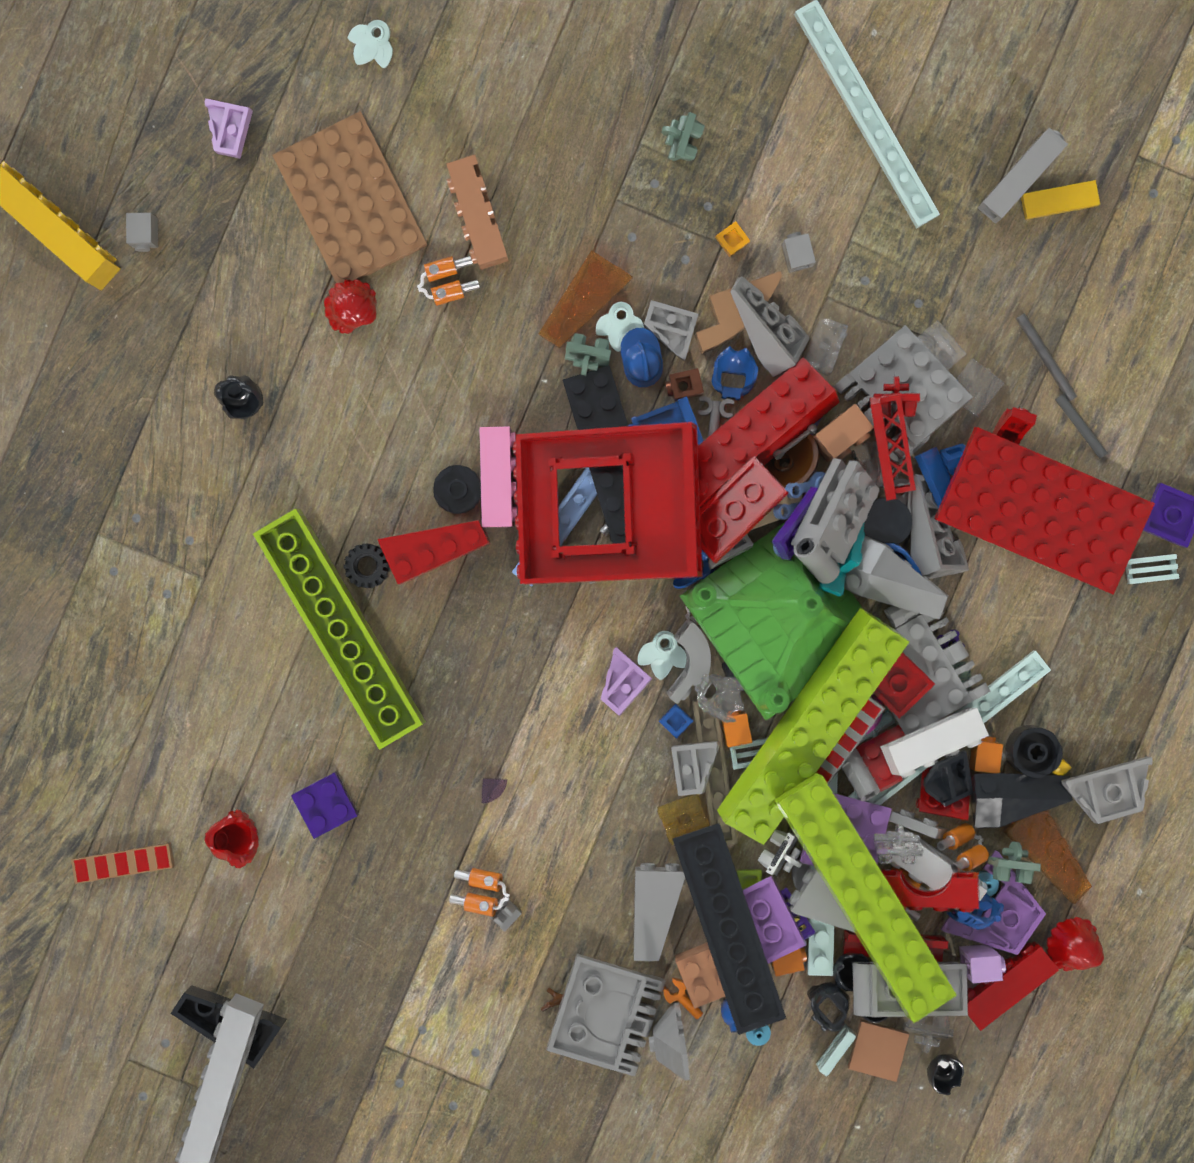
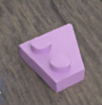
(229, 127)
(623, 682)

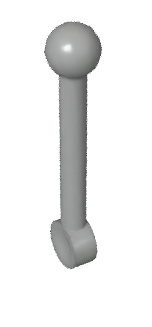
(780, 452)

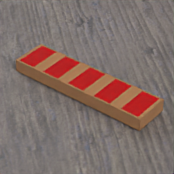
(122, 863)

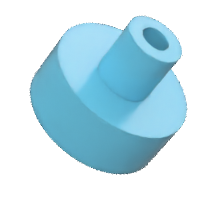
(992, 884)
(759, 1036)

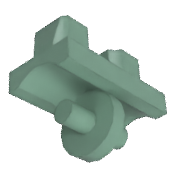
(678, 137)
(587, 356)
(1003, 866)

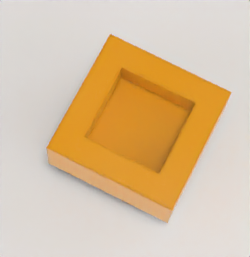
(732, 239)

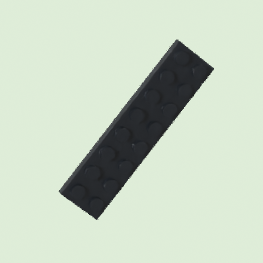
(595, 406)
(729, 929)

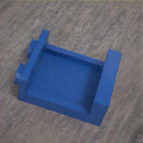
(673, 413)

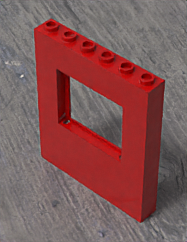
(658, 504)

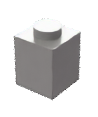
(142, 231)
(798, 252)

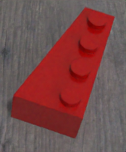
(426, 550)

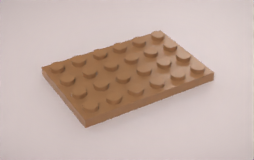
(349, 199)

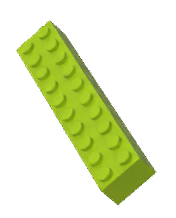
(339, 628)
(813, 724)
(865, 897)

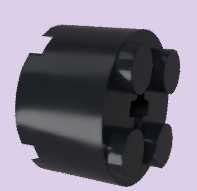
(1028, 737)

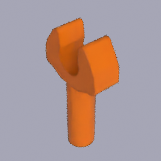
(681, 997)

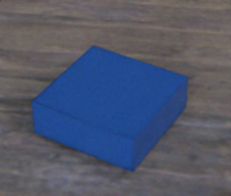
(676, 721)

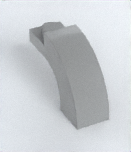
(697, 661)

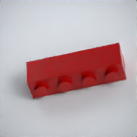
(1022, 976)

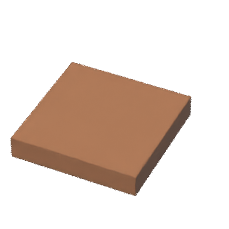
(878, 1050)

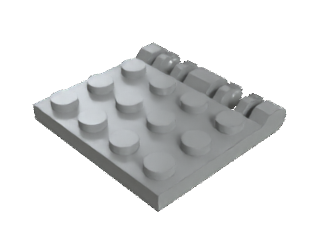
(914, 364)
(949, 691)
(602, 1012)

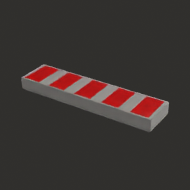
(850, 739)

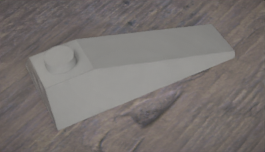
(774, 337)
(931, 540)
(893, 581)
(669, 1042)

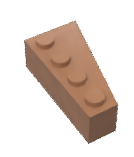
(477, 212)

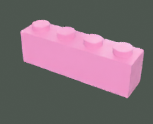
(496, 477)

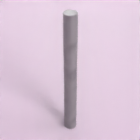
(1046, 357)

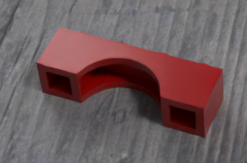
(958, 892)

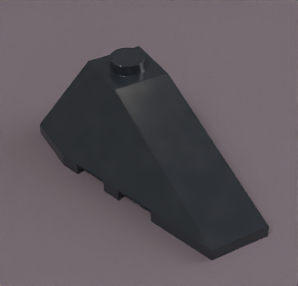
(1013, 797)

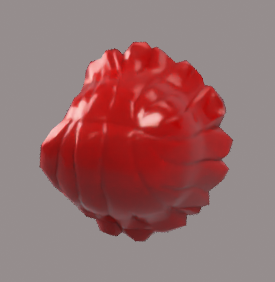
(350, 305)
(233, 839)
(1075, 945)

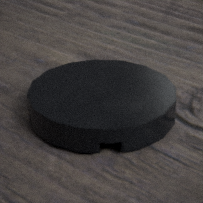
(457, 489)
(888, 521)

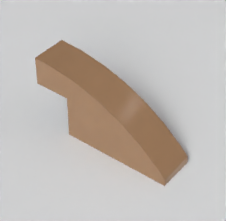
(727, 315)

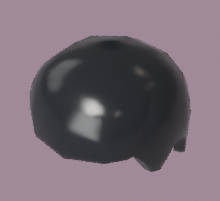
(844, 969)
(945, 1073)

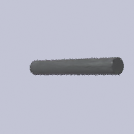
(1081, 426)

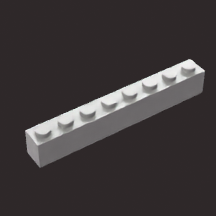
(220, 1080)

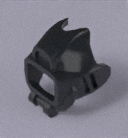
(837, 996)

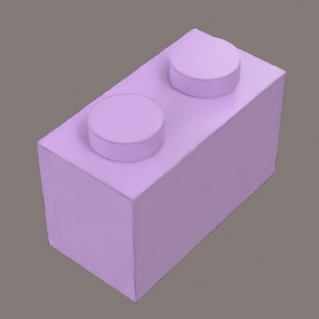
(982, 963)

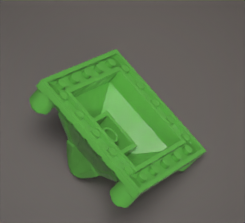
(769, 622)

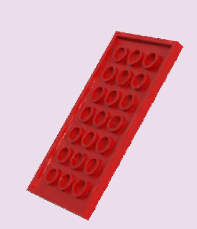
(1044, 510)

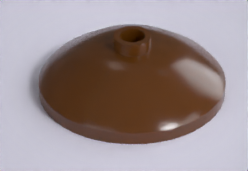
(802, 461)

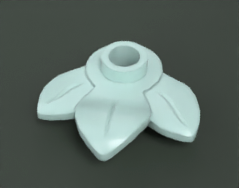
(370, 47)
(616, 327)
(662, 658)

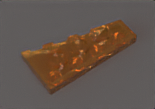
(586, 295)
(1048, 848)

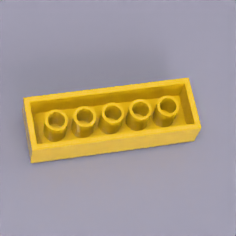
(55, 229)

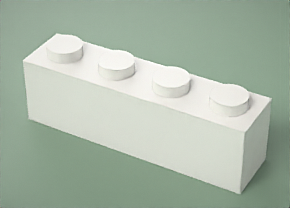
(934, 741)
(931, 868)

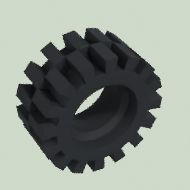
(353, 572)

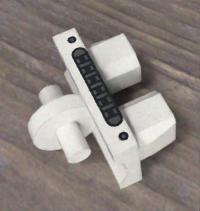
(775, 862)

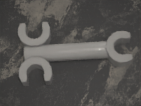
(715, 408)

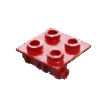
(930, 805)

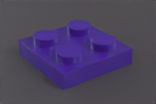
(1171, 515)
(324, 805)

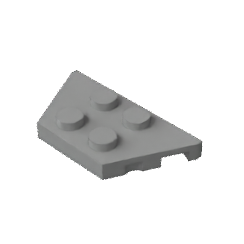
(1111, 790)

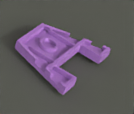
(1018, 918)

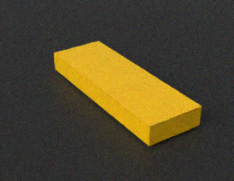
(1060, 200)

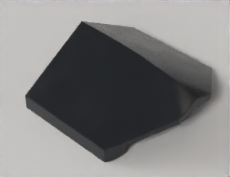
(949, 779)

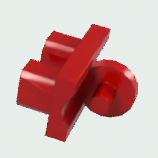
(909, 400)

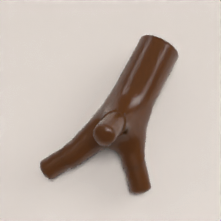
(557, 998)

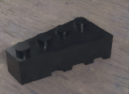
(202, 1011)

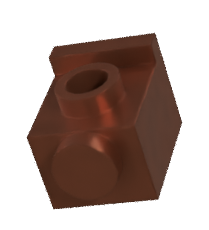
(691, 378)

